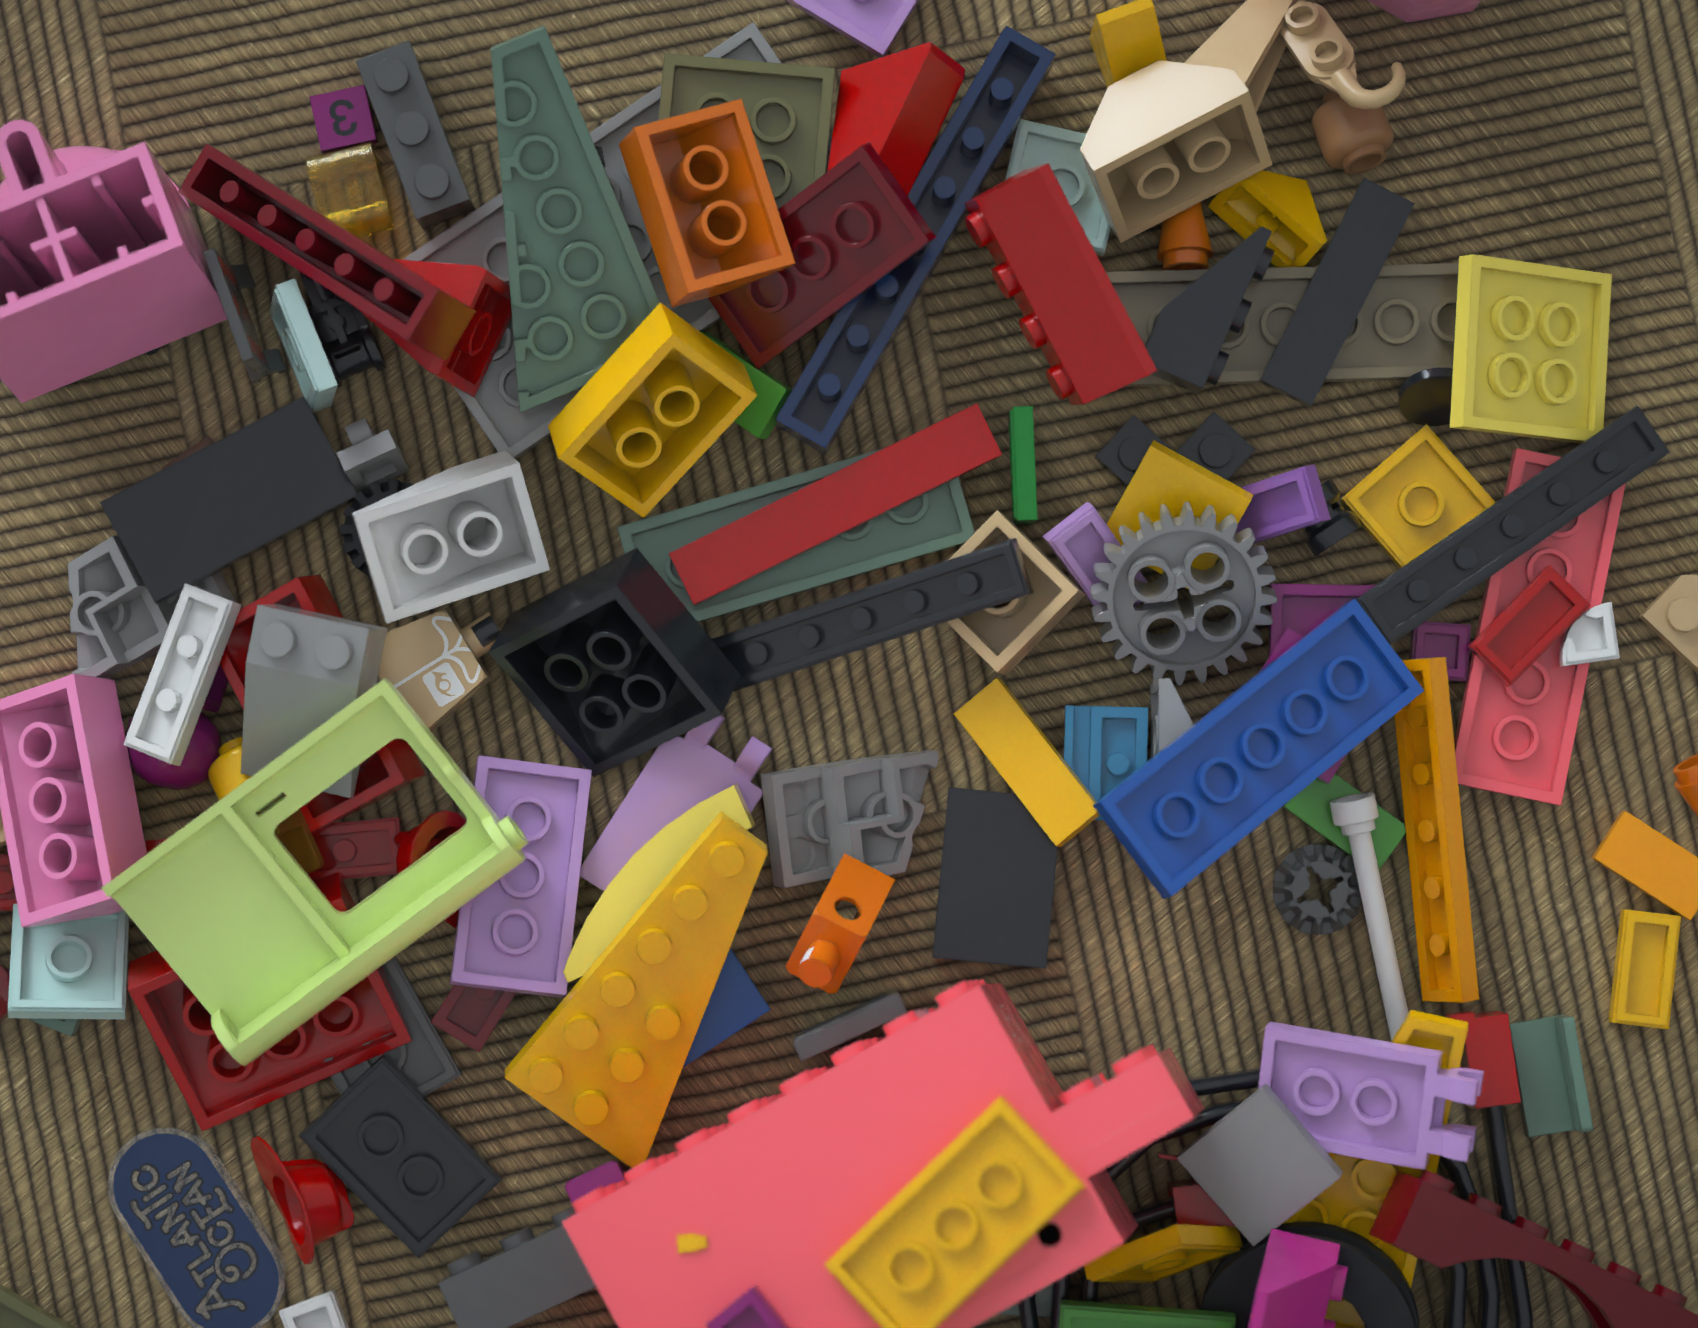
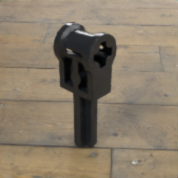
(342, 332)

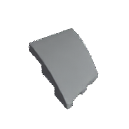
(115, 612)
(841, 808)

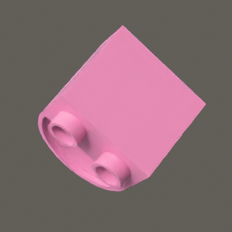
(92, 261)

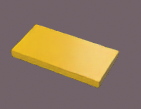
(956, 1222)

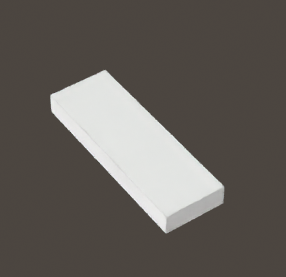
(182, 674)

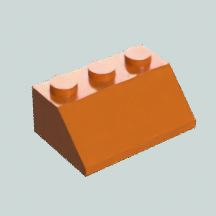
(706, 202)

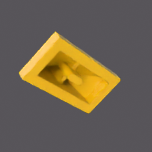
(1279, 205)

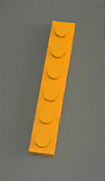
(1436, 838)

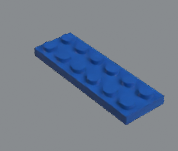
(1258, 749)

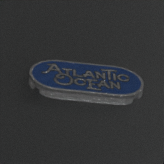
(196, 1230)

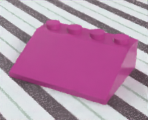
(1297, 1282)

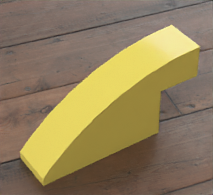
(644, 874)

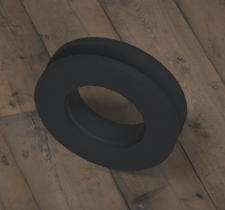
(1371, 1282)

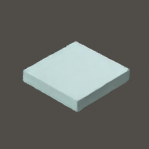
(1044, 144)
(302, 346)
(69, 968)

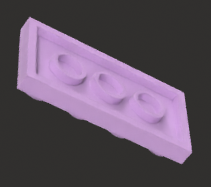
(523, 924)

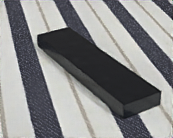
(1336, 292)

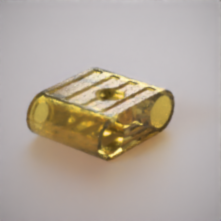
(351, 189)

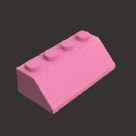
(67, 798)

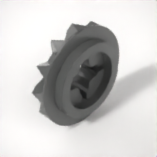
(1292, 881)

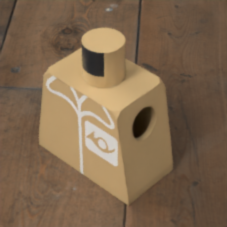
(438, 663)

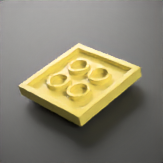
(1530, 349)

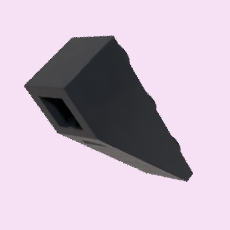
(1195, 323)

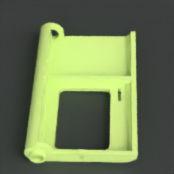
(253, 925)

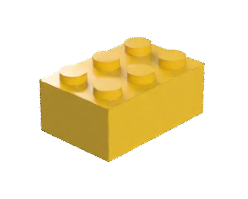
(651, 410)

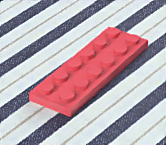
(1524, 734)

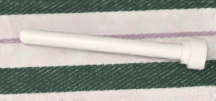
(1356, 819)

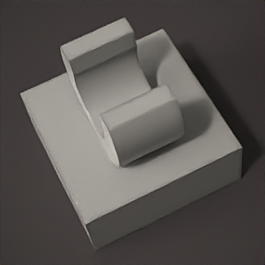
(371, 457)

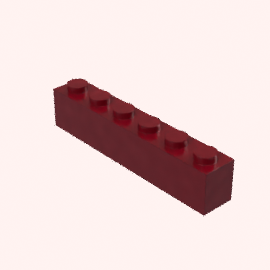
(327, 252)

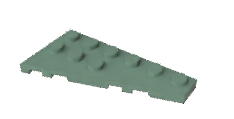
(568, 245)

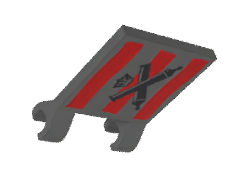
(228, 282)

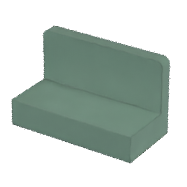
(1550, 1076)

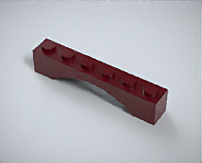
(1445, 1231)

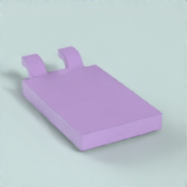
(671, 783)
(1369, 1094)

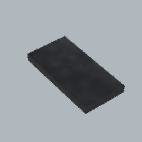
(229, 500)

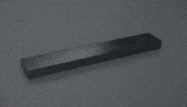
(1513, 525)
(877, 613)

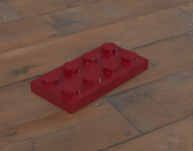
(843, 240)

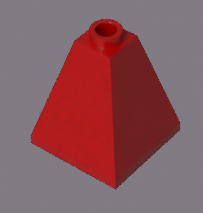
(482, 336)

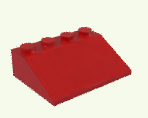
(221, 1087)

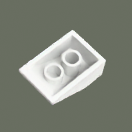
(451, 537)

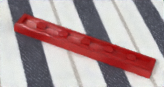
(835, 504)

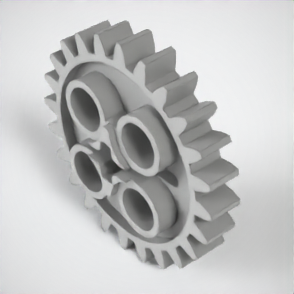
(1173, 546)

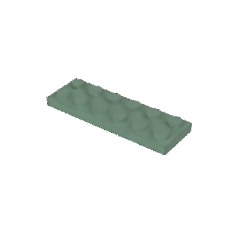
(902, 534)

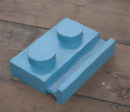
(1104, 745)

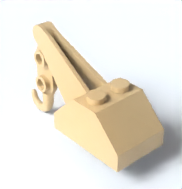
(1194, 126)

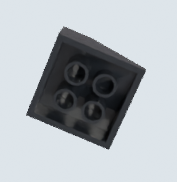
(615, 663)

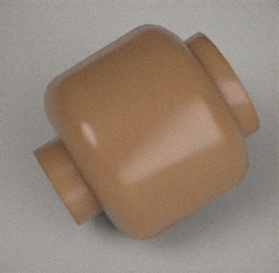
(1350, 135)

